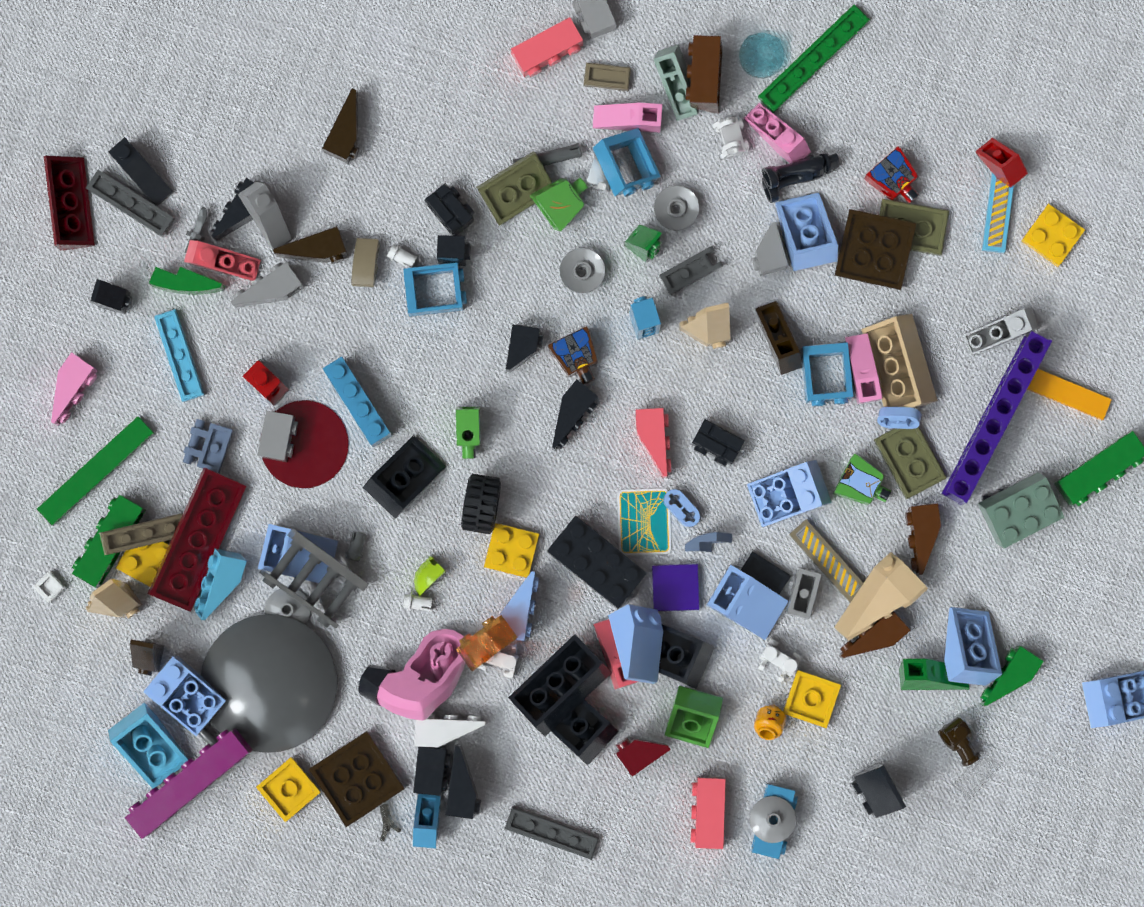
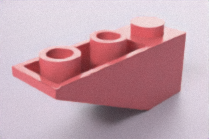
(222, 260)
(651, 432)
(610, 653)

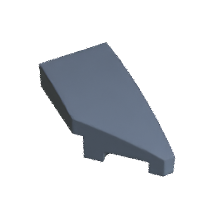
(704, 542)

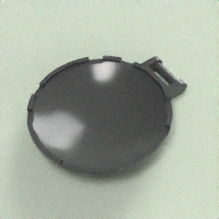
(274, 682)

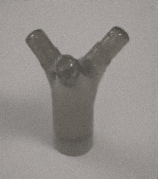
(387, 821)

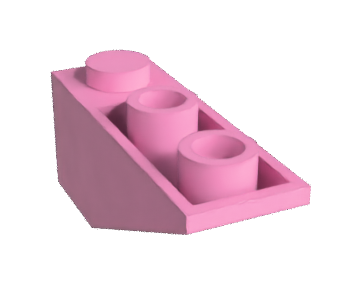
(628, 117)
(778, 134)
(863, 369)
(71, 382)

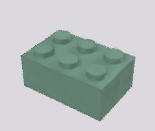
(1021, 510)

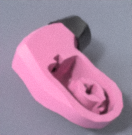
(423, 683)

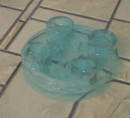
(761, 55)

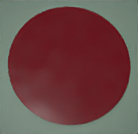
(318, 446)

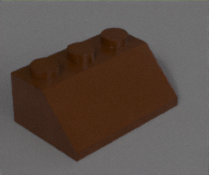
(705, 73)

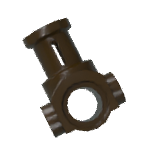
(957, 737)

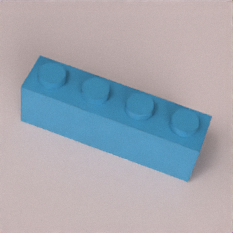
(357, 402)

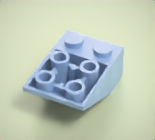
(789, 493)
(278, 543)
(747, 602)
(520, 606)
(185, 695)
(1115, 699)

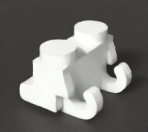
(732, 137)
(779, 659)
(504, 661)

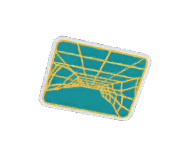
(643, 522)

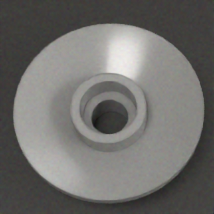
(680, 197)
(579, 259)
(279, 599)
(764, 810)

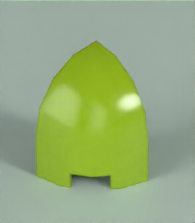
(427, 575)

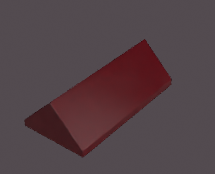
(69, 202)

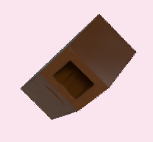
(924, 527)
(882, 635)

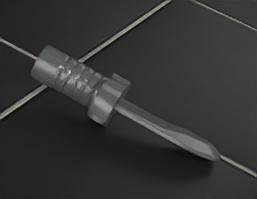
(195, 235)

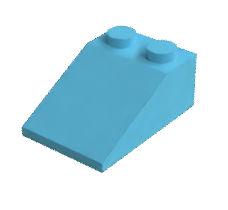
(147, 745)

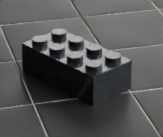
(596, 562)
(559, 685)

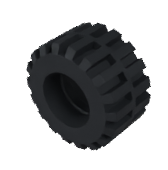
(481, 503)

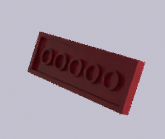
(196, 538)

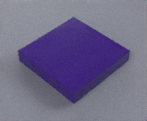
(675, 587)

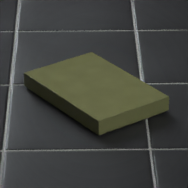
(511, 189)
(929, 221)
(910, 460)

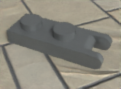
(689, 271)

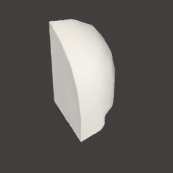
(596, 177)

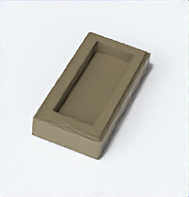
(607, 76)

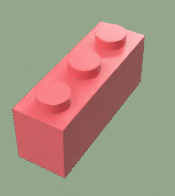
(547, 47)
(708, 813)

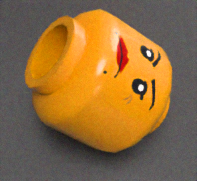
(769, 722)

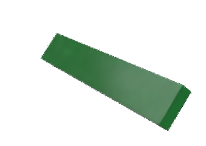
(813, 58)
(95, 471)

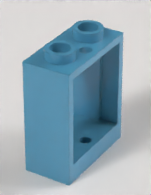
(640, 154)
(410, 273)
(820, 351)

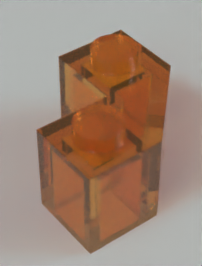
(486, 642)

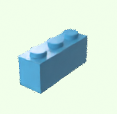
(644, 317)
(774, 849)

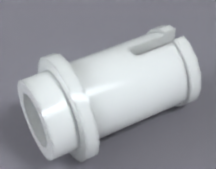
(401, 256)
(417, 602)

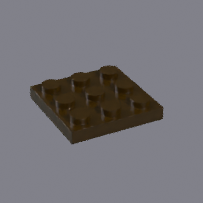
(875, 249)
(356, 779)

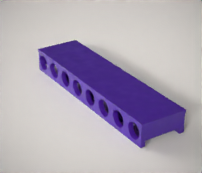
(996, 418)

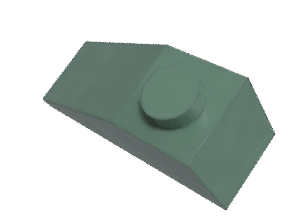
(673, 75)

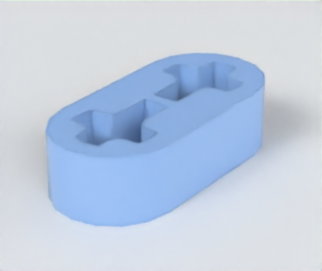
(899, 417)
(676, 511)

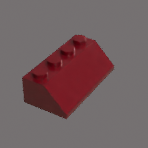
(639, 753)

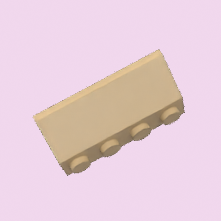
(900, 363)

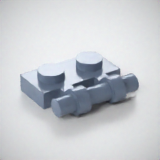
(214, 447)

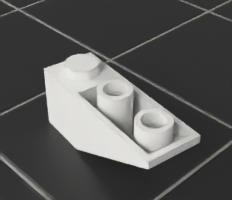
(438, 732)

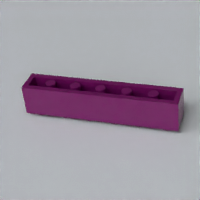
(189, 783)

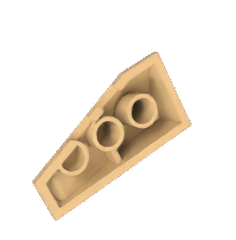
(709, 326)
(884, 590)
(114, 599)

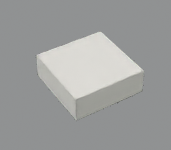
(49, 587)

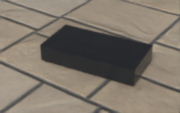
(765, 572)

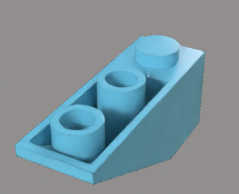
(222, 577)

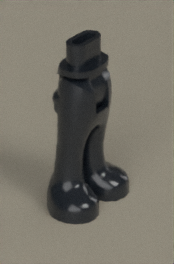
(795, 173)

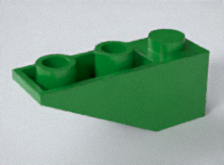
(644, 242)
(1018, 671)
(926, 675)

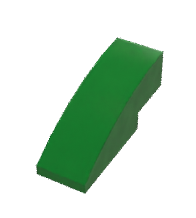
(184, 282)

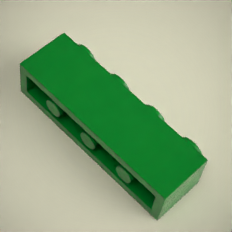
(1100, 469)
(95, 565)

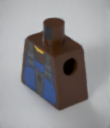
(575, 354)

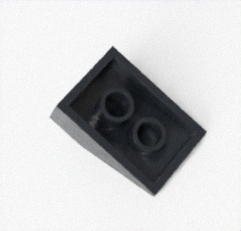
(404, 476)
(683, 657)
(585, 732)
(877, 790)
(462, 792)

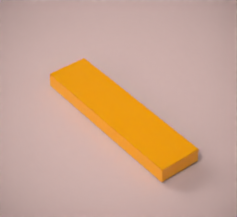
(1069, 394)

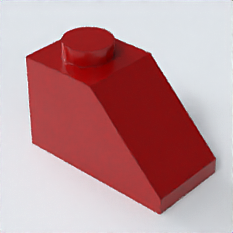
(1002, 162)

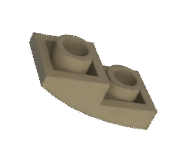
(364, 262)

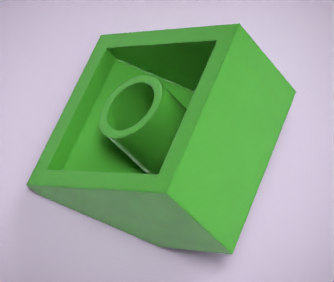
(693, 716)

